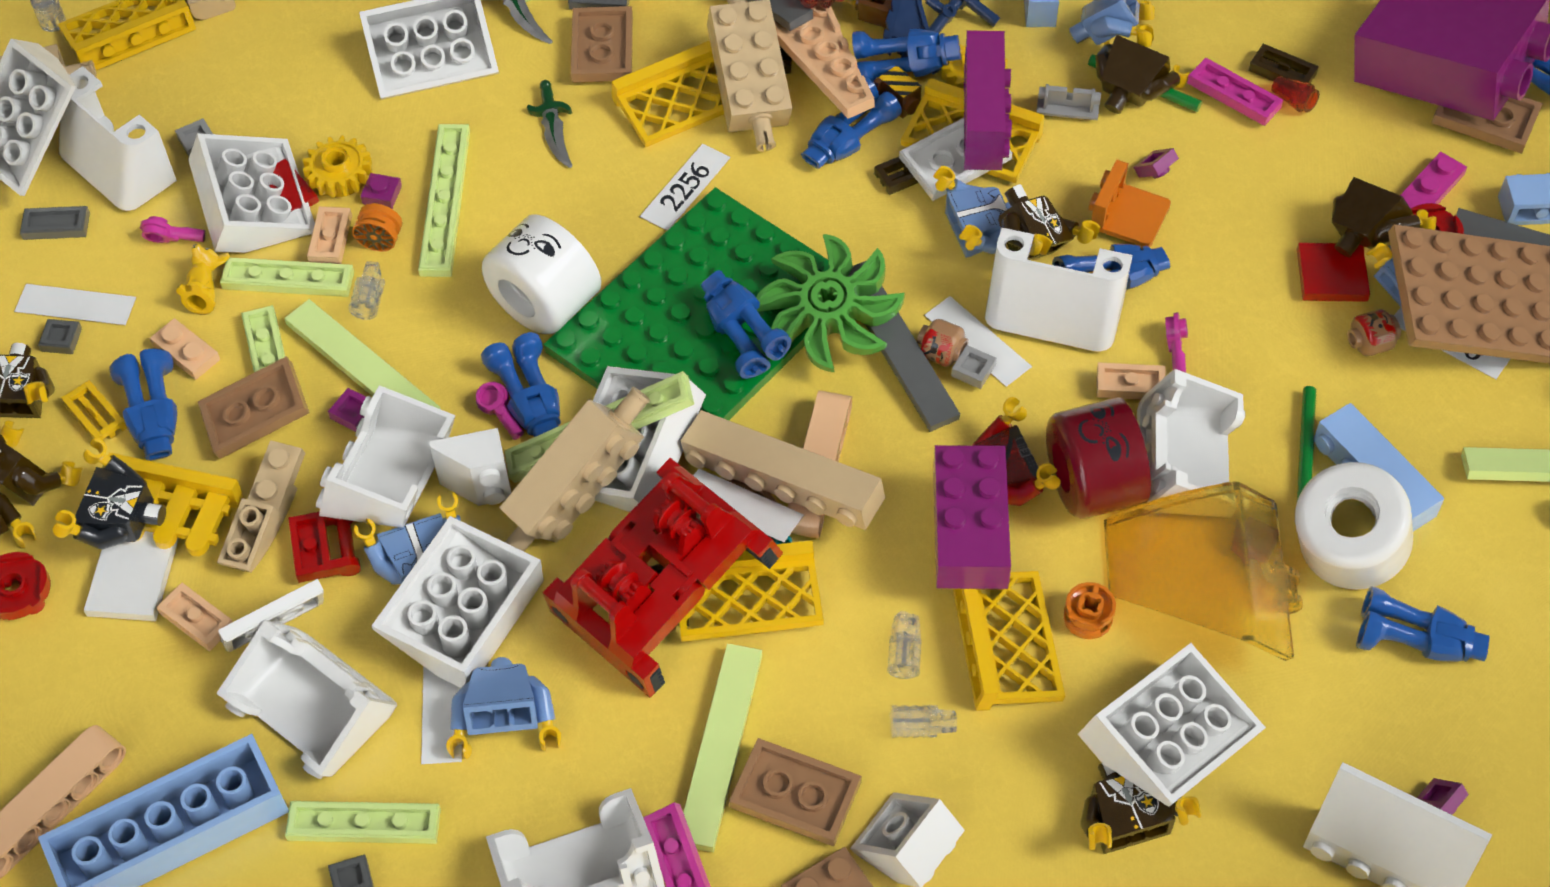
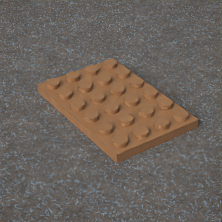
(1473, 293)

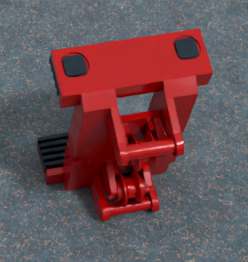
(617, 572)

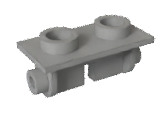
(1060, 103)

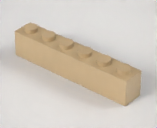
(783, 470)

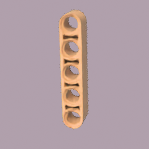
(824, 438)
(56, 793)

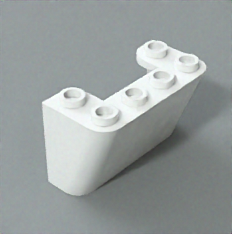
(115, 164)
(1055, 300)
(386, 462)

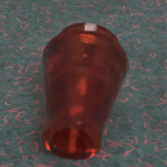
(1298, 94)

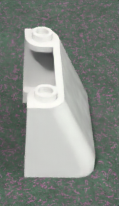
(1187, 432)
(306, 696)
(602, 855)

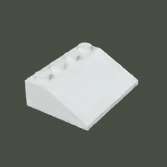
(427, 45)
(31, 106)
(236, 196)
(660, 441)
(459, 601)
(1172, 727)
(1393, 835)

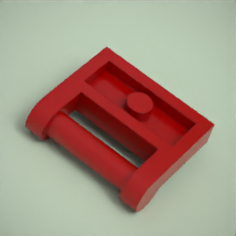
(312, 547)

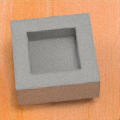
(188, 133)
(973, 367)

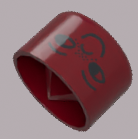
(1098, 458)

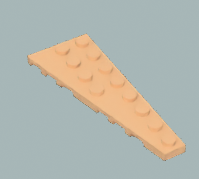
(827, 61)

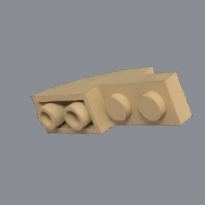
(264, 510)

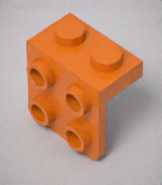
(1127, 210)

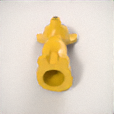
(198, 290)

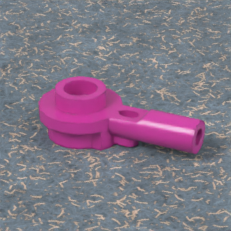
(157, 230)
(1175, 331)
(492, 400)

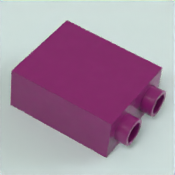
(1453, 50)

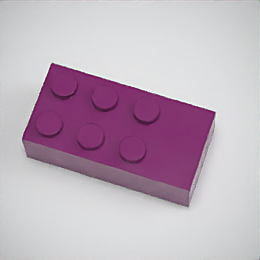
(986, 101)
(971, 517)

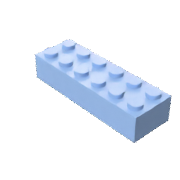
(167, 821)

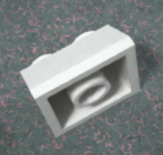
(473, 466)
(909, 838)

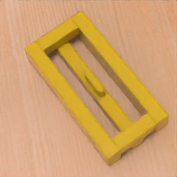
(107, 429)

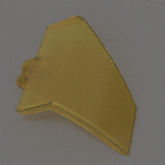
(1209, 562)

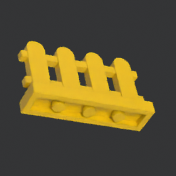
(182, 491)

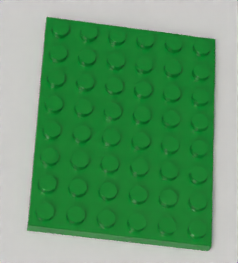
(658, 313)

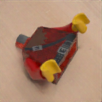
(1024, 476)

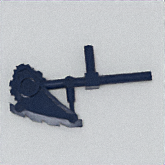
(911, 15)

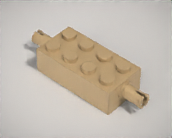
(749, 68)
(574, 470)

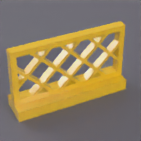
(125, 39)
(665, 75)
(950, 102)
(795, 558)
(979, 651)

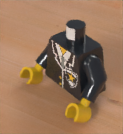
(113, 506)

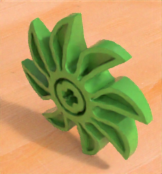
(830, 301)

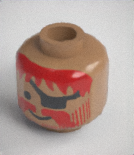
(1374, 332)
(942, 342)

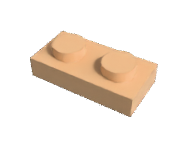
(329, 235)
(186, 348)
(1127, 380)
(194, 616)

